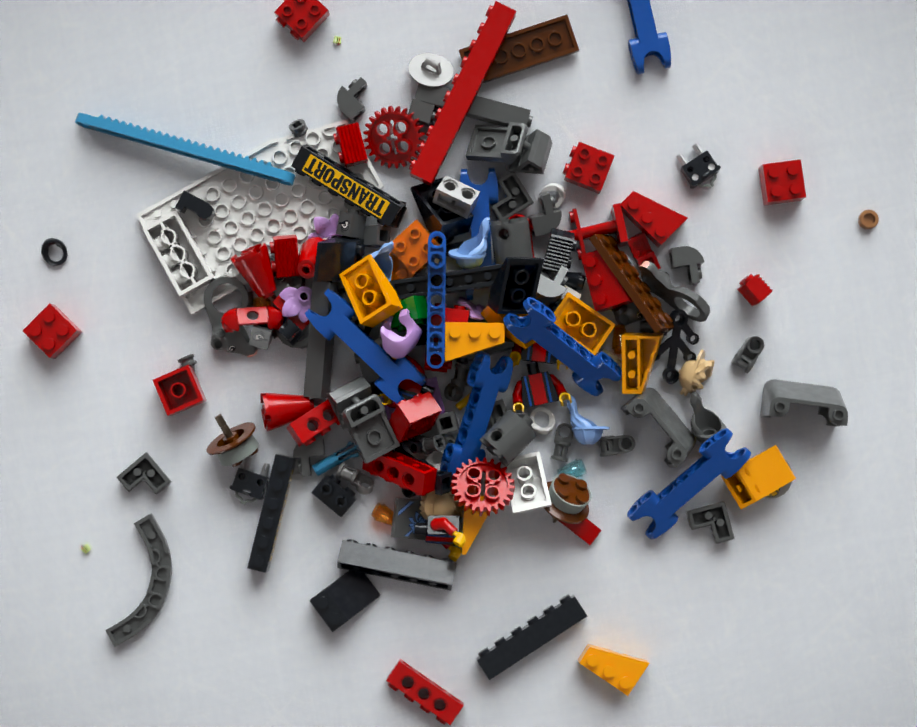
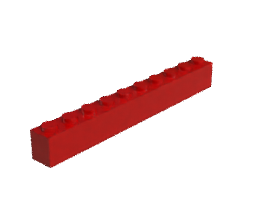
(463, 93)

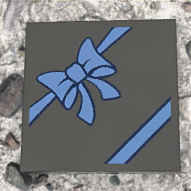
(404, 518)

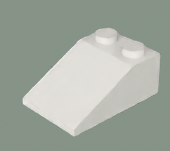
(529, 483)

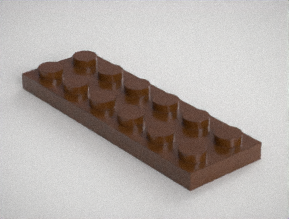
(531, 47)
(630, 281)

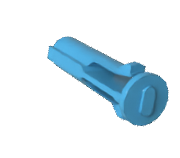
(334, 460)

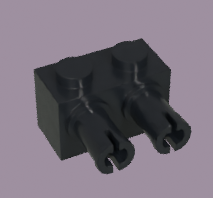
(334, 495)

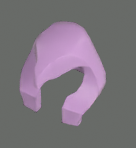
(396, 345)

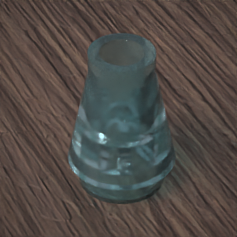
(574, 468)

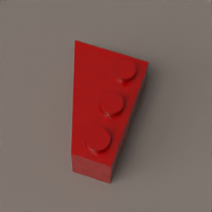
(651, 217)
(603, 285)

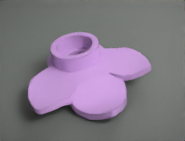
(325, 227)
(294, 304)
(475, 310)

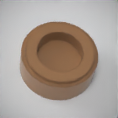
(868, 219)

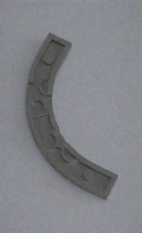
(158, 586)

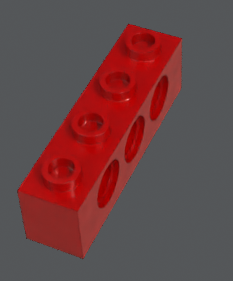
(300, 431)
(404, 472)
(404, 670)

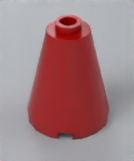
(307, 257)
(256, 269)
(283, 409)

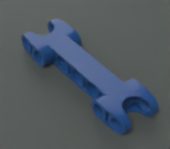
(647, 40)
(487, 196)
(436, 252)
(339, 323)
(541, 328)
(485, 387)
(712, 463)

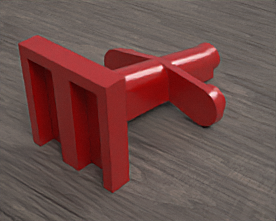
(616, 226)

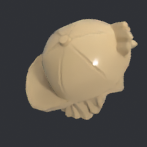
(694, 373)
(440, 505)

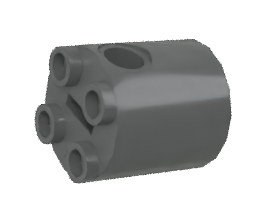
(511, 239)
(509, 436)

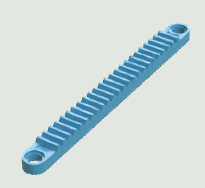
(185, 148)

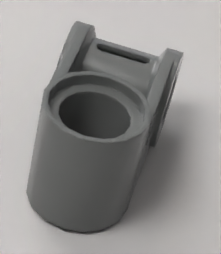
(747, 354)
(614, 445)

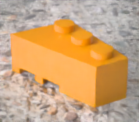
(471, 337)
(638, 358)
(613, 667)

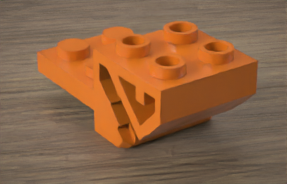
(410, 251)

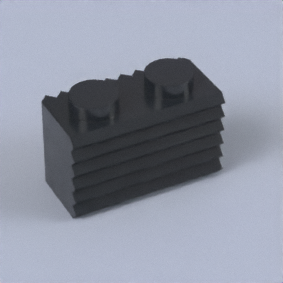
(559, 250)

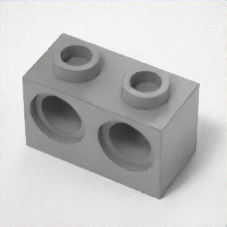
(456, 196)

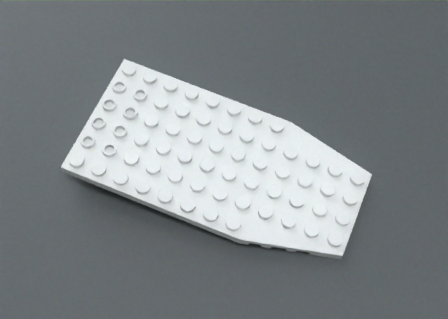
(246, 214)

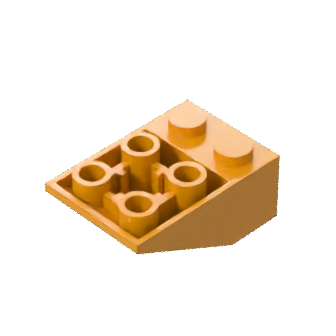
(759, 477)

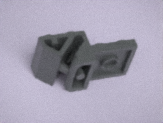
(510, 147)
(364, 418)

